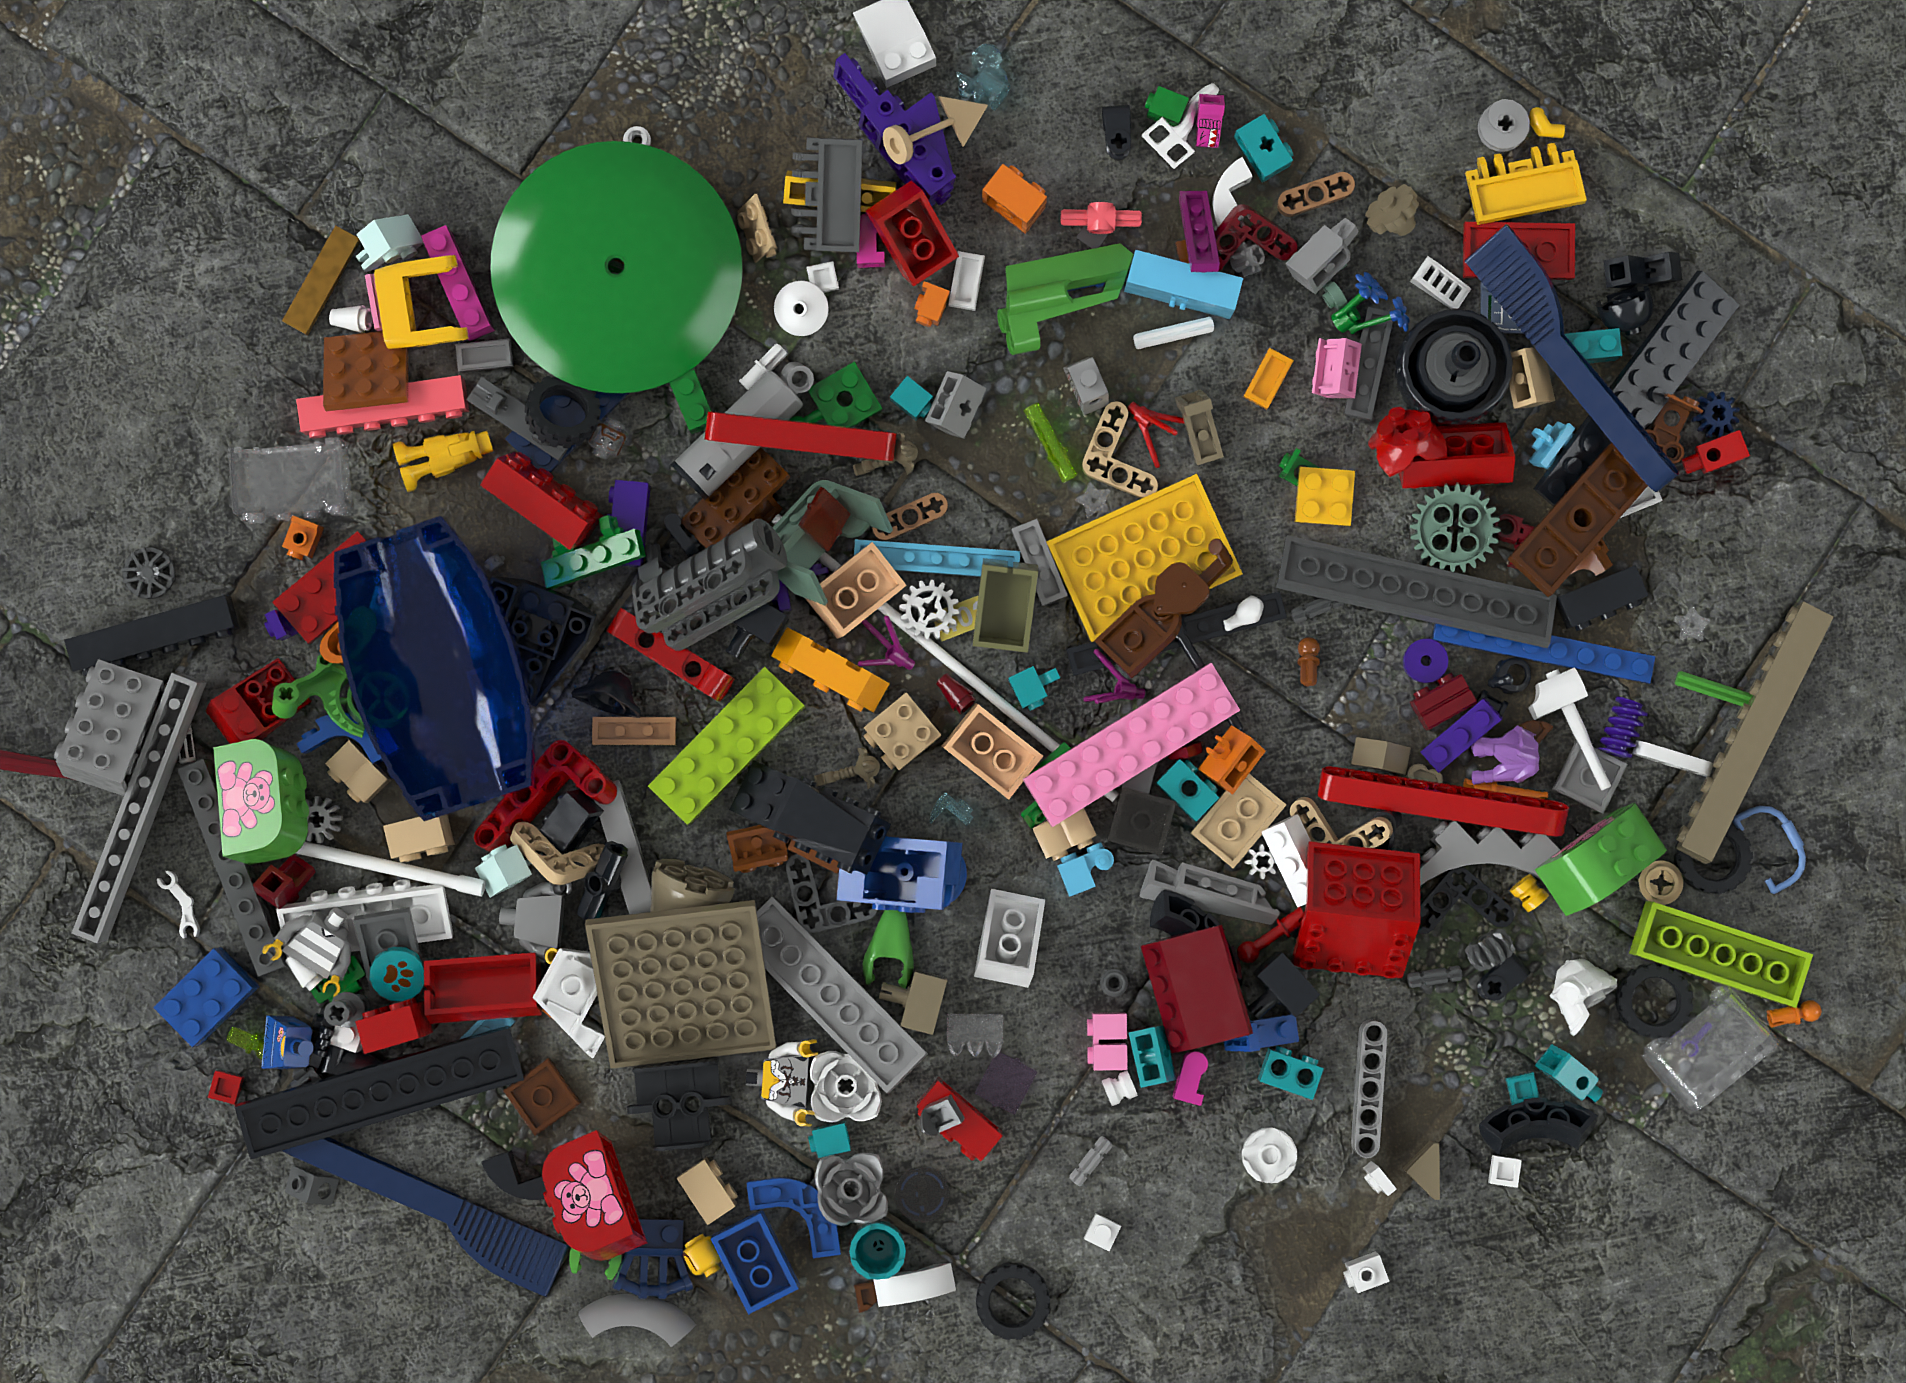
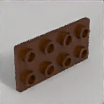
(738, 500)

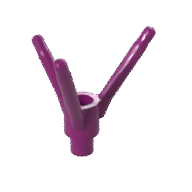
(895, 653)
(1123, 688)

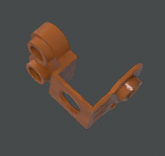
(1669, 436)

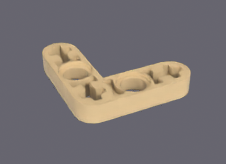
(1104, 455)
(1330, 835)
(554, 867)

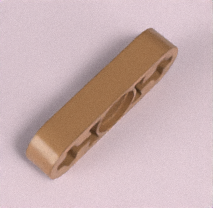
(1320, 183)
(920, 522)

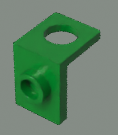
(1290, 462)

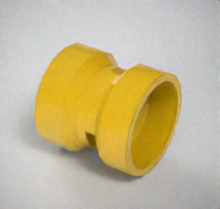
(1529, 893)

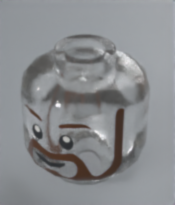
(608, 438)

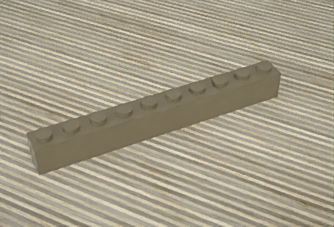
(1754, 732)

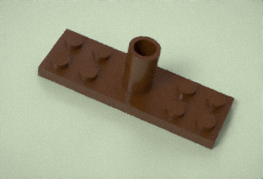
(1578, 521)

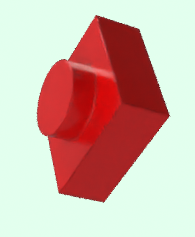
(226, 1087)

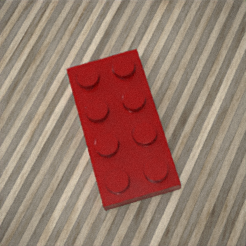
(1549, 242)
(312, 599)

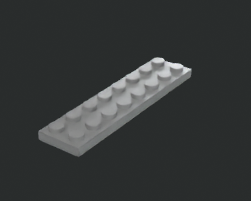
(835, 999)

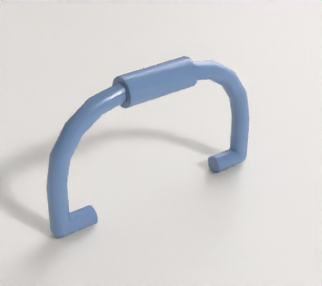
(1792, 835)

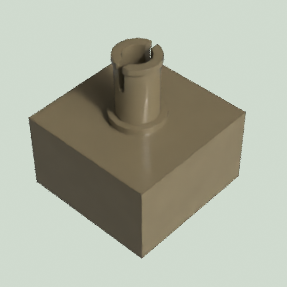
(920, 1000)

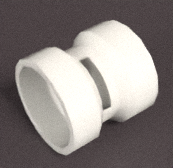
(1119, 1088)

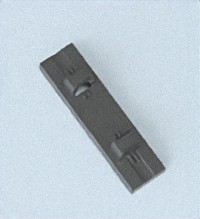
(512, 415)

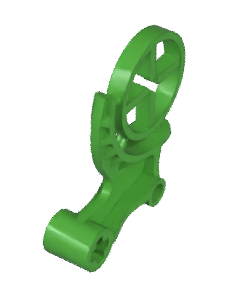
(326, 683)

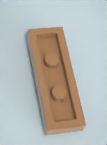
(634, 730)

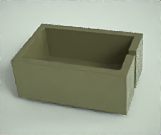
(1005, 605)

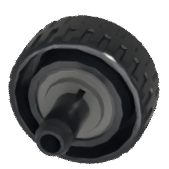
(1454, 367)

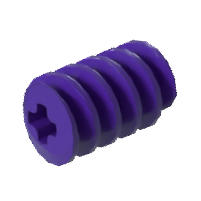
(1623, 727)

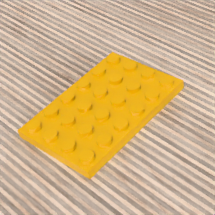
(1123, 552)

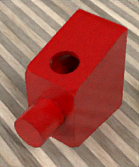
(1728, 450)

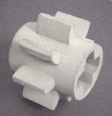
(1253, 861)

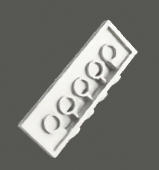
(426, 903)

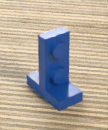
(1266, 1033)

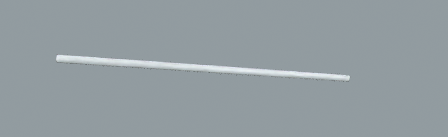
(962, 671)

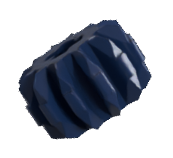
(1724, 419)

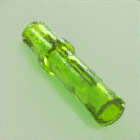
(1050, 442)

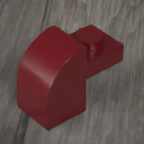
(283, 884)

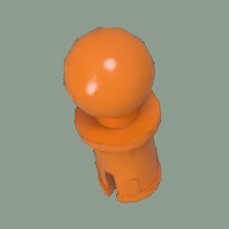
(1808, 1010)

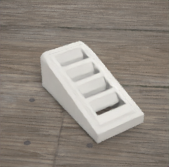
(1446, 276)

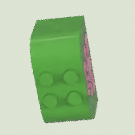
(260, 801)
(1601, 859)

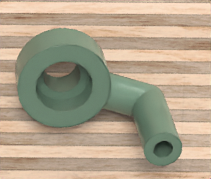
(1333, 295)

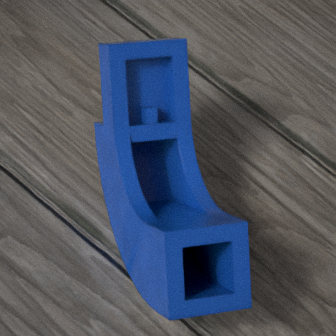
(330, 730)

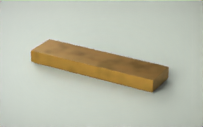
(321, 280)

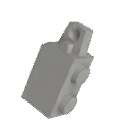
(1322, 255)

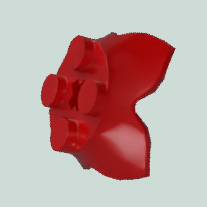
(1405, 436)

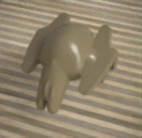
(904, 453)
(865, 767)

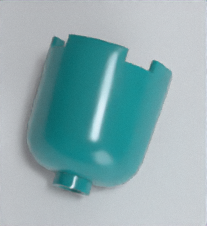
(873, 1262)

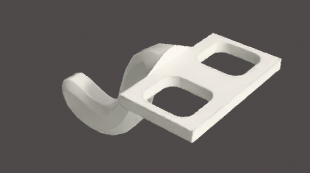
(1179, 133)

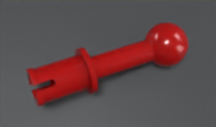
(1249, 951)

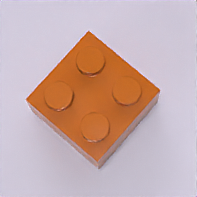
(1014, 197)

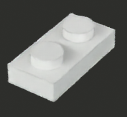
(1377, 1179)

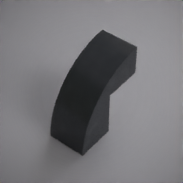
(1642, 271)
(505, 1175)

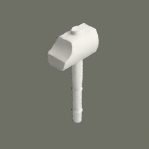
(1561, 692)

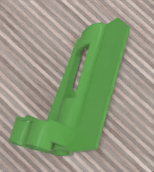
(1040, 290)

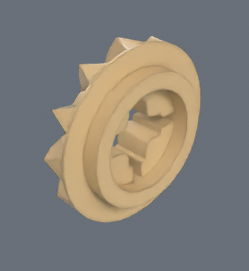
(1670, 874)

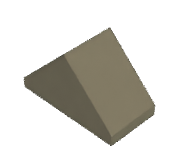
(1380, 755)
(1425, 1169)

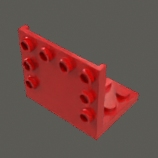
(1359, 910)

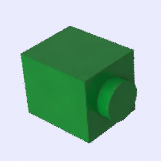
(1166, 105)

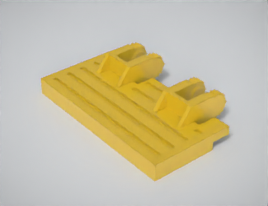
(1524, 188)

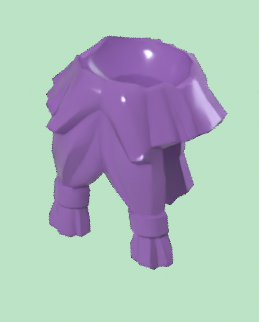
(1516, 752)

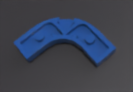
(803, 1199)

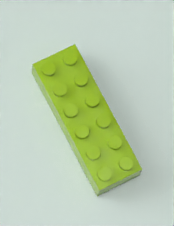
(726, 746)
(1721, 954)

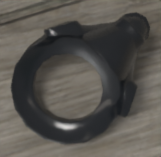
(1504, 681)

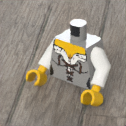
(785, 1080)

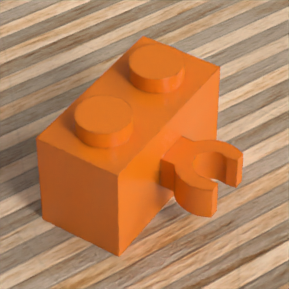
(1231, 759)

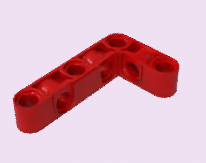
(710, 680)
(550, 776)

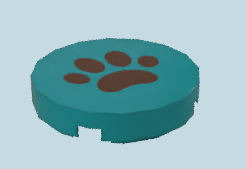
(397, 974)

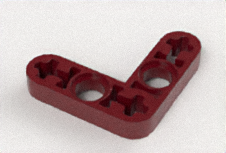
(1241, 230)

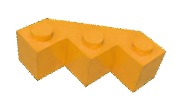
(829, 670)

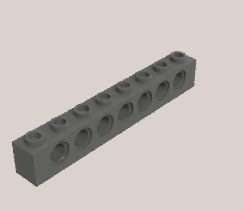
(236, 877)

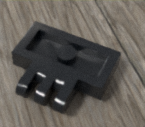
(320, 1038)

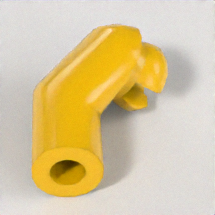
(1542, 126)

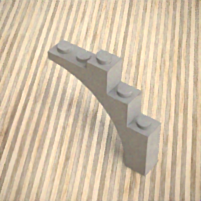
(1492, 847)

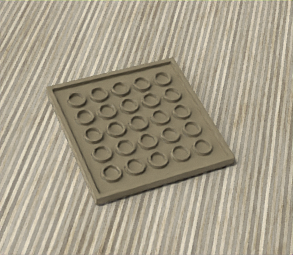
(681, 984)

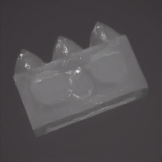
(974, 1030)

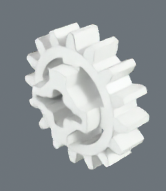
(917, 604)

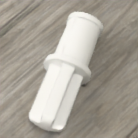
(765, 364)

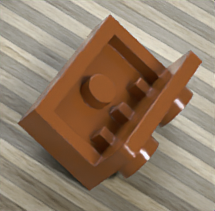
(755, 848)

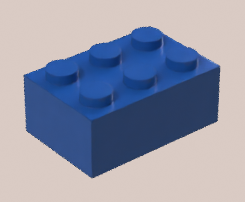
(206, 996)
(755, 1261)

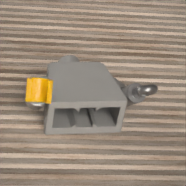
(538, 919)

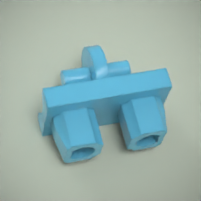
(1549, 443)

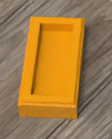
(1268, 378)

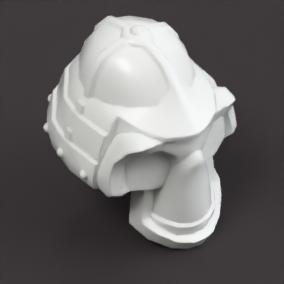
(1580, 987)

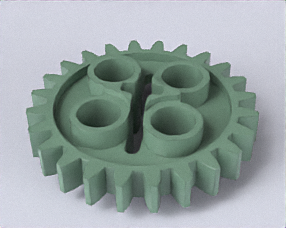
(1480, 528)

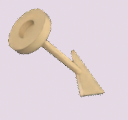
(960, 114)

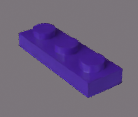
(1461, 735)

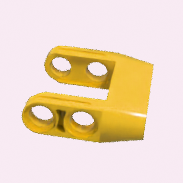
(397, 306)

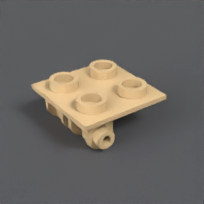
(754, 223)

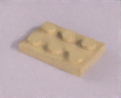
(1238, 820)

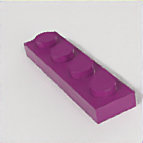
(1199, 231)

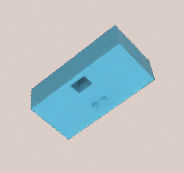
(1175, 284)

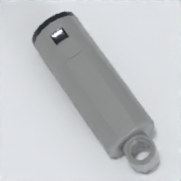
(710, 463)

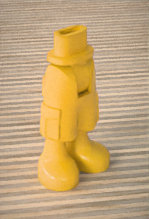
(444, 455)

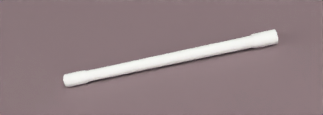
(460, 883)

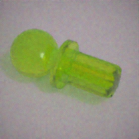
(246, 1041)

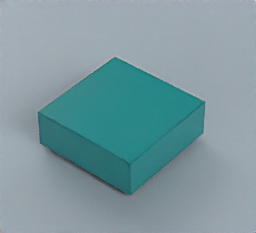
(1522, 1087)

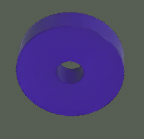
(1436, 654)

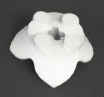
(831, 1103)

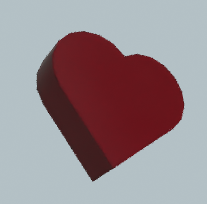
(1186, 751)

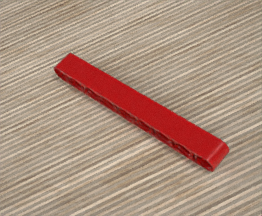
(1443, 801)

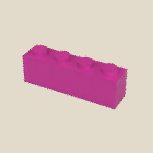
(459, 284)

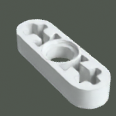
(1672, 758)

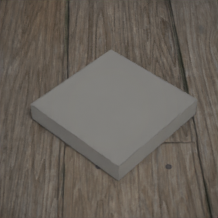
(1578, 782)

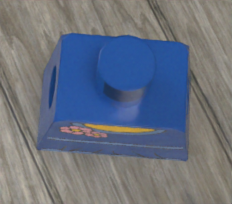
(286, 1043)

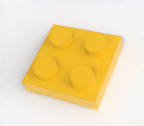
(1324, 496)

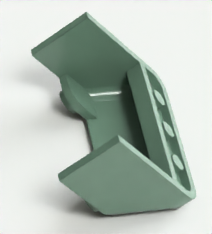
(804, 551)

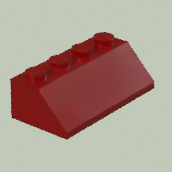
(1473, 457)

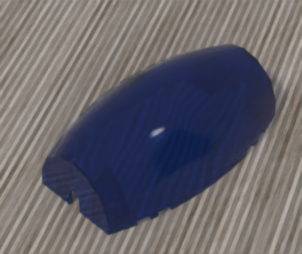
(434, 669)

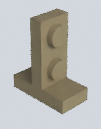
(1200, 426)

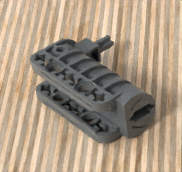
(707, 584)

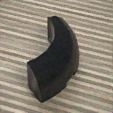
(1179, 915)
(1537, 1119)

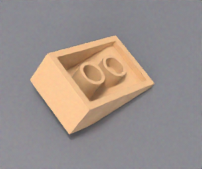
(857, 590)
(992, 750)

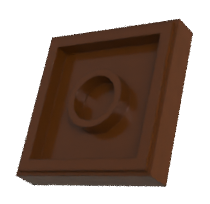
(542, 1096)

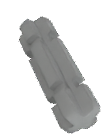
(1090, 1161)

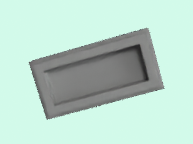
(484, 355)

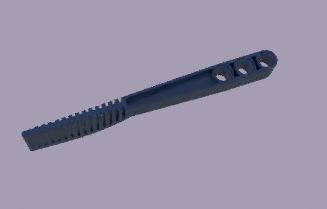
(1532, 303)
(487, 1236)

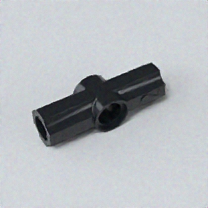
(602, 881)

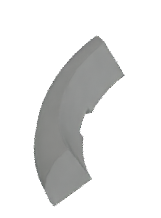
(628, 1310)

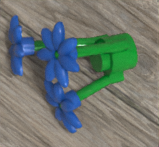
(1348, 316)

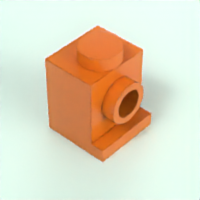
(931, 305)
(311, 533)

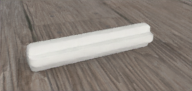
(1173, 332)

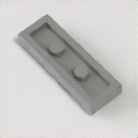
(1036, 551)

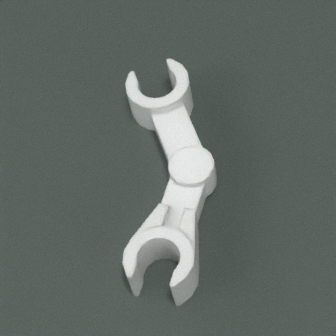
(185, 901)

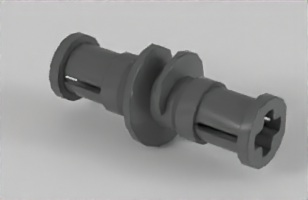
(346, 1009)

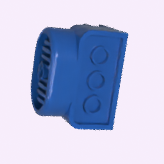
(908, 876)

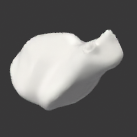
(1248, 612)

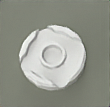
(1269, 1155)

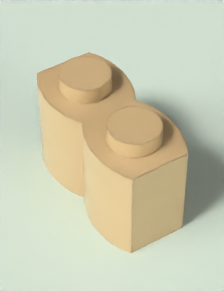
(357, 772)
(1066, 834)

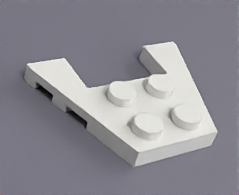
(568, 995)

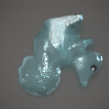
(990, 80)

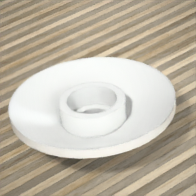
(814, 305)

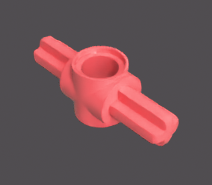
(1101, 218)

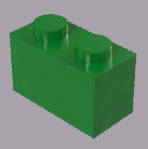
(691, 401)

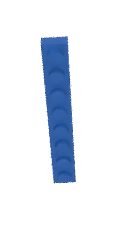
(1560, 652)

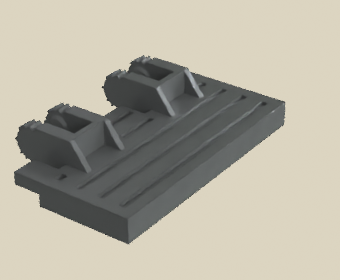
(835, 194)

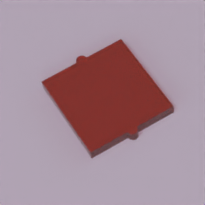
(824, 519)

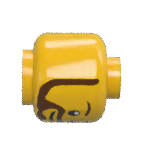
(701, 1256)

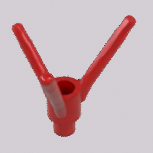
(1148, 417)

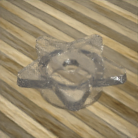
(1086, 500)
(1691, 617)

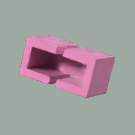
(1107, 1055)

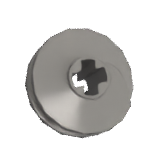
(1513, 115)

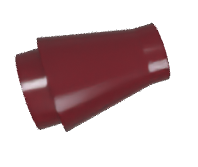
(957, 695)

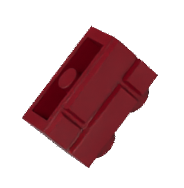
(1443, 701)

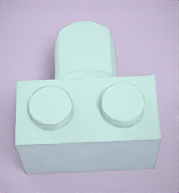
(387, 241)
(503, 869)

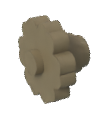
(1393, 211)

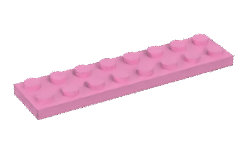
(1131, 744)

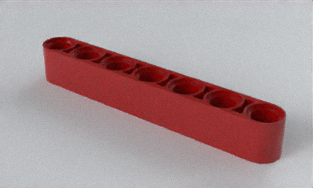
(800, 436)

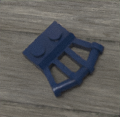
(663, 1241)

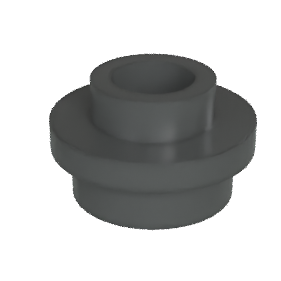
(1120, 989)

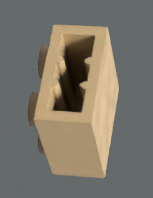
(901, 732)

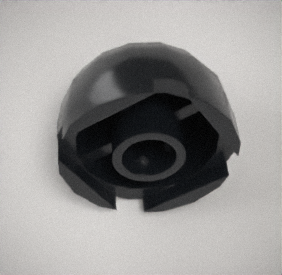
(1626, 309)

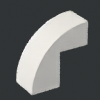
(1223, 201)
(915, 1285)

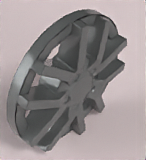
(148, 573)

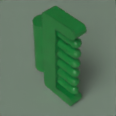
(349, 983)

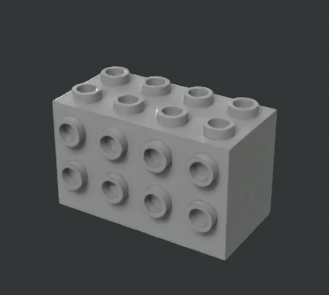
(109, 727)

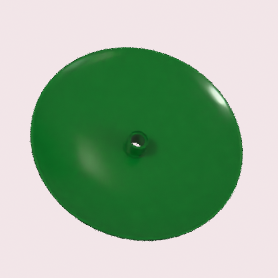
(627, 326)

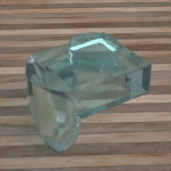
(960, 809)

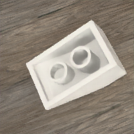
(895, 40)
(1010, 938)

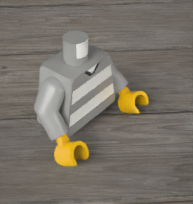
(316, 943)

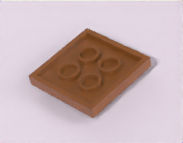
(363, 372)

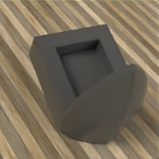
(940, 1116)

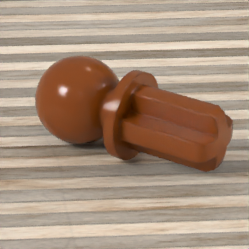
(1308, 663)

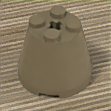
(687, 886)

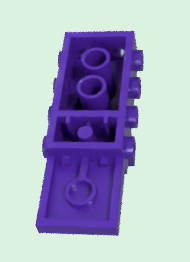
(930, 162)

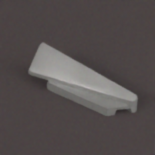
(1210, 891)

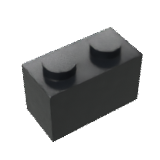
(570, 820)

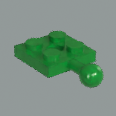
(825, 398)

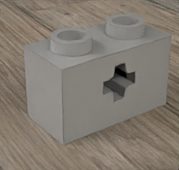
(955, 404)

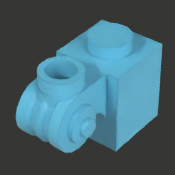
(1077, 870)

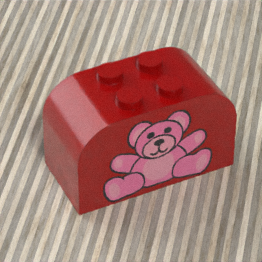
(591, 1198)

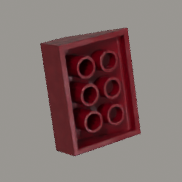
(1196, 989)

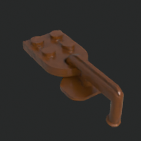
(1139, 633)

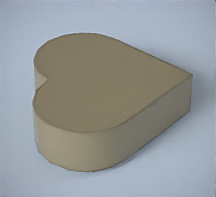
(1420, 772)

